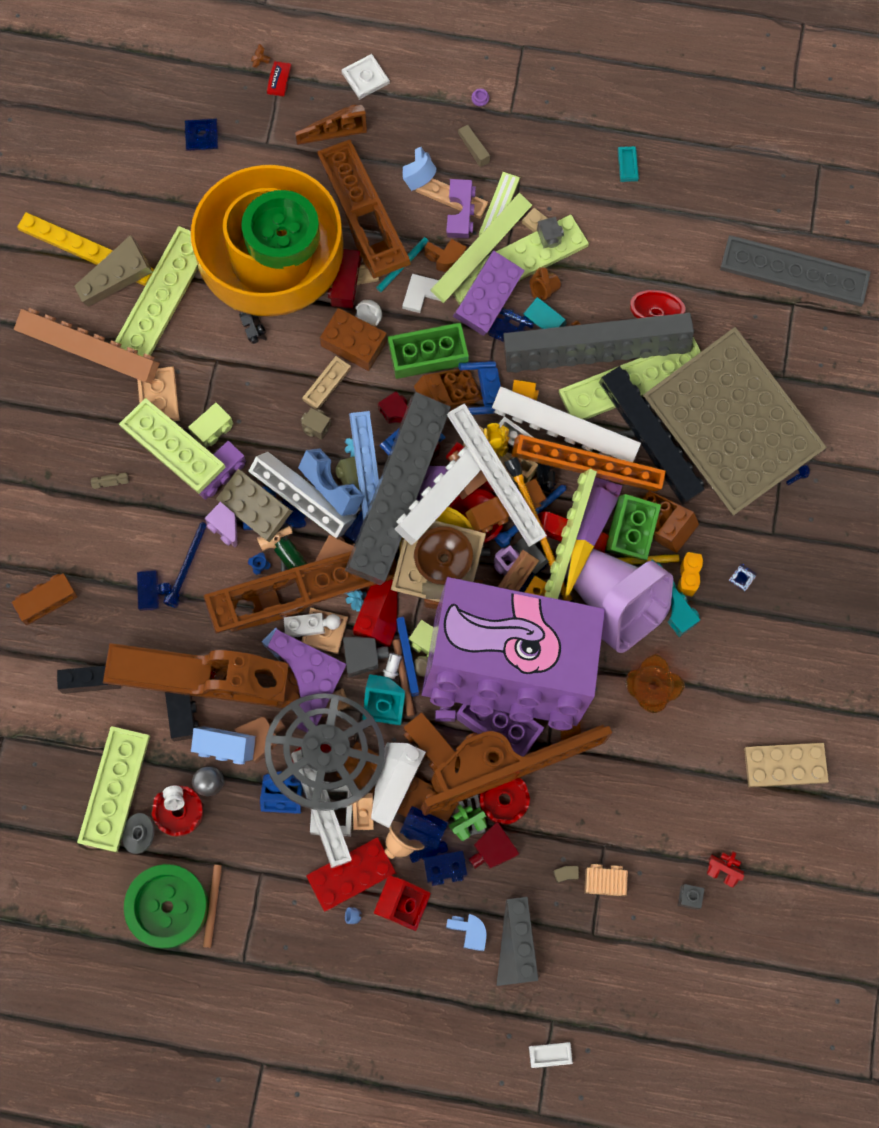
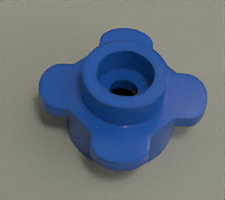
(258, 568)

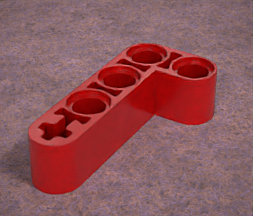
(554, 524)

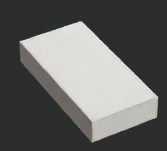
(550, 1055)

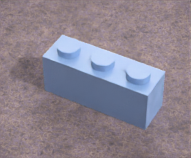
(223, 744)

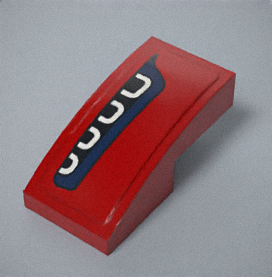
(279, 78)

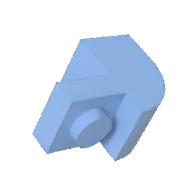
(420, 171)
(475, 931)

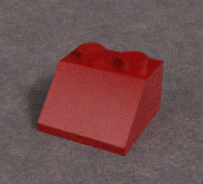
(402, 903)

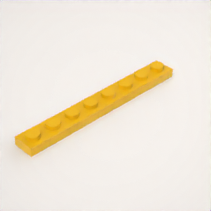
(67, 241)

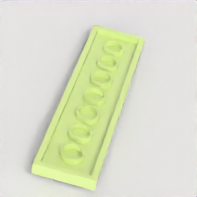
(530, 255)
(160, 295)
(589, 399)

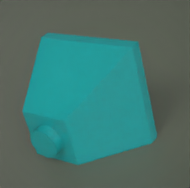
(384, 700)

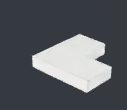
(417, 290)

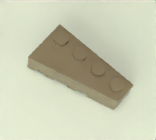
(114, 273)

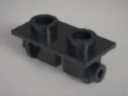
(255, 330)
(545, 477)

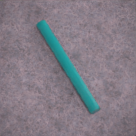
(412, 254)

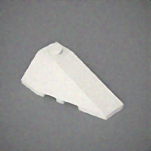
(397, 774)

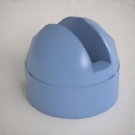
(352, 915)

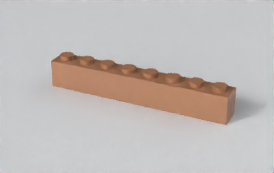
(87, 346)

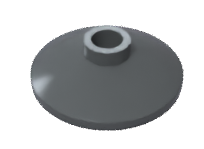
(138, 833)

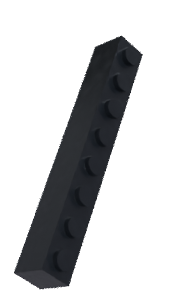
(651, 435)

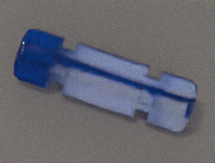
(428, 852)

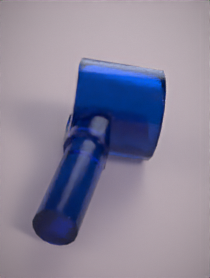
(803, 473)

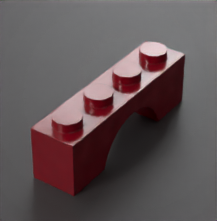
(393, 411)

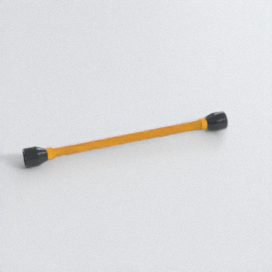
(515, 469)

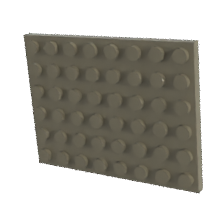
(734, 421)

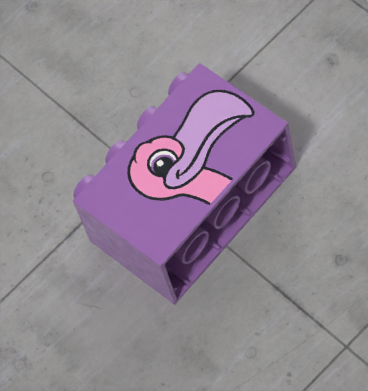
(513, 653)

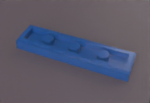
(407, 657)

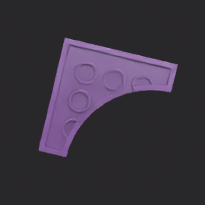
(311, 668)

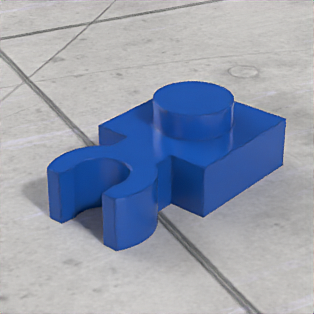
(271, 786)

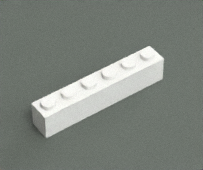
(299, 494)
(438, 497)

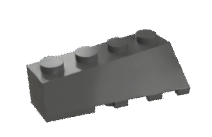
(517, 951)

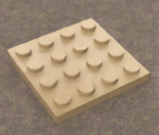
(410, 581)

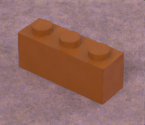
(44, 599)
(428, 739)

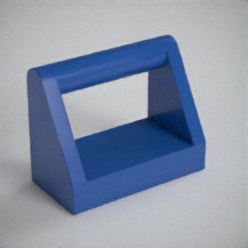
(279, 802)

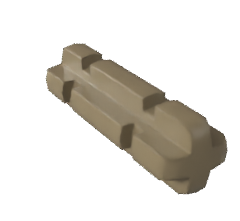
(109, 480)

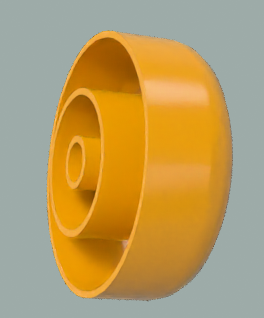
(231, 269)

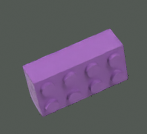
(488, 293)
(519, 734)

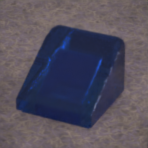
(743, 577)

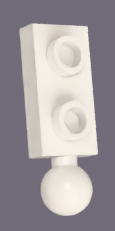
(310, 624)

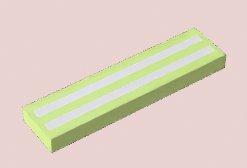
(501, 198)

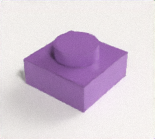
(445, 715)

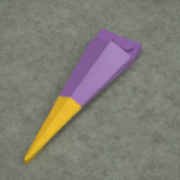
(597, 512)

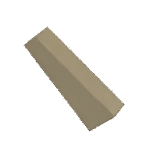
(474, 146)

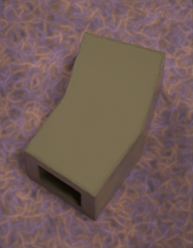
(566, 873)

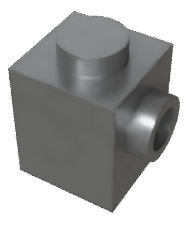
(550, 232)

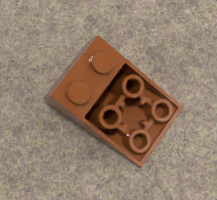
(450, 388)
(673, 523)

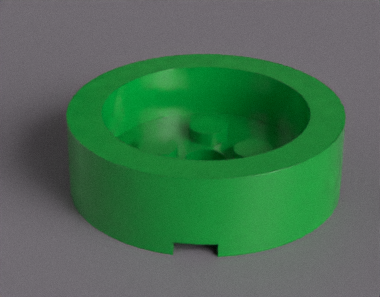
(278, 212)
(145, 903)

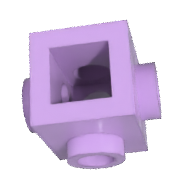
(505, 555)

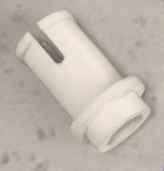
(392, 666)

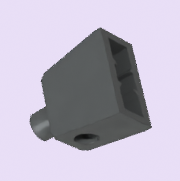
(362, 655)

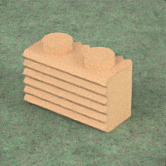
(606, 881)

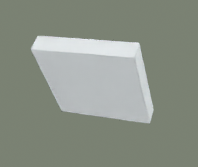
(365, 76)

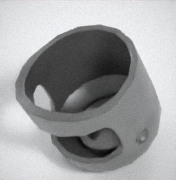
(208, 781)

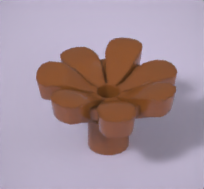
(260, 57)

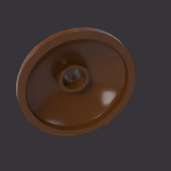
(442, 542)

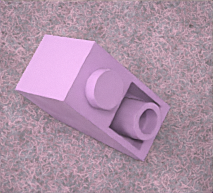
(224, 523)

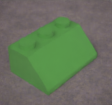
(633, 527)

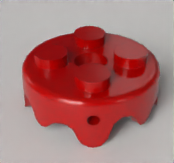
(508, 813)
(178, 825)

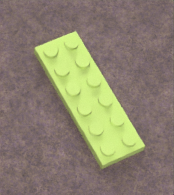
(172, 445)
(113, 789)

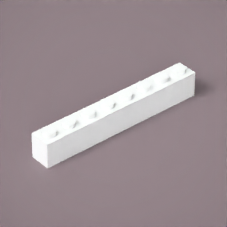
(564, 424)

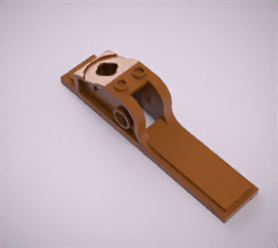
(359, 198)
(315, 582)
(191, 674)
(479, 774)

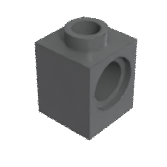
(690, 897)

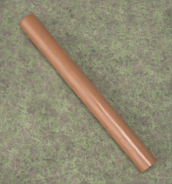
(404, 679)
(212, 906)

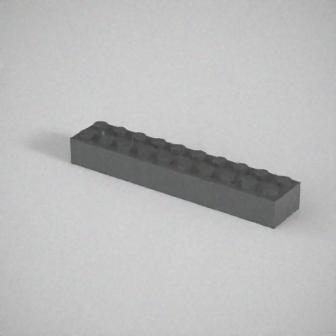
(598, 342)
(397, 488)

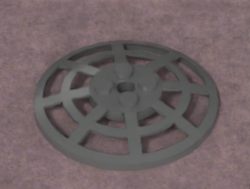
(321, 761)

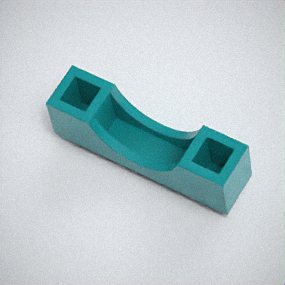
(682, 616)

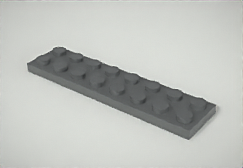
(795, 271)

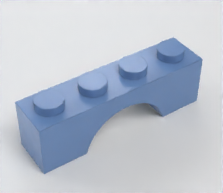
(316, 467)

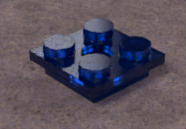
(204, 142)

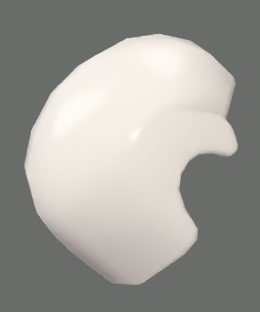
(369, 312)

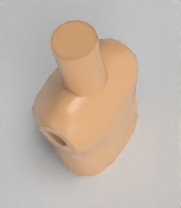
(281, 533)

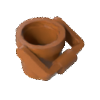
(544, 284)

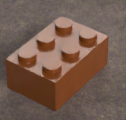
(353, 339)

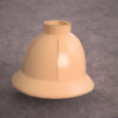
(398, 844)

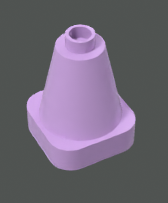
(632, 597)

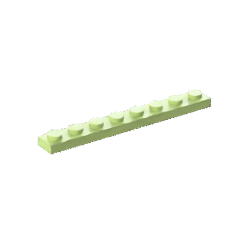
(570, 534)

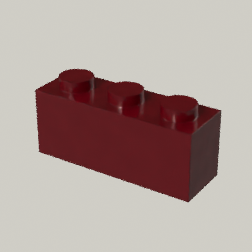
(345, 284)

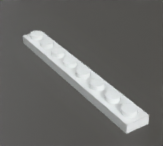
(496, 475)

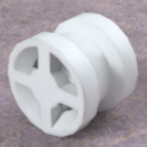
(173, 798)

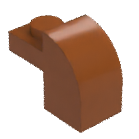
(446, 257)

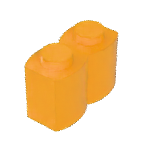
(690, 575)

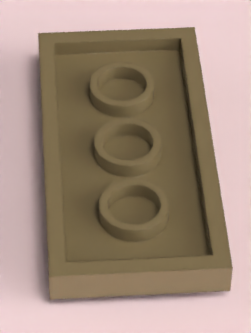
(254, 505)

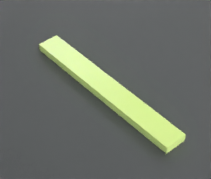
(480, 248)

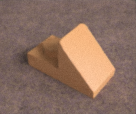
(362, 813)

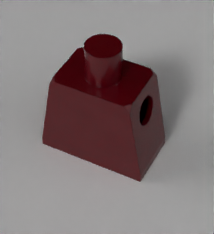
(493, 848)

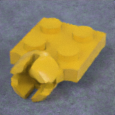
(497, 438)

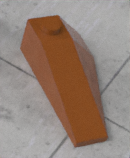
(342, 123)

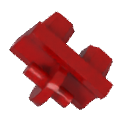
(733, 873)

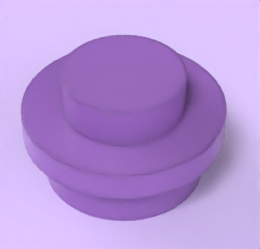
(480, 97)

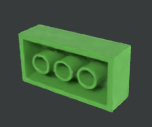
(427, 350)

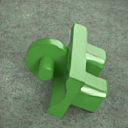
(466, 819)

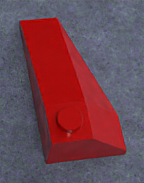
(378, 614)

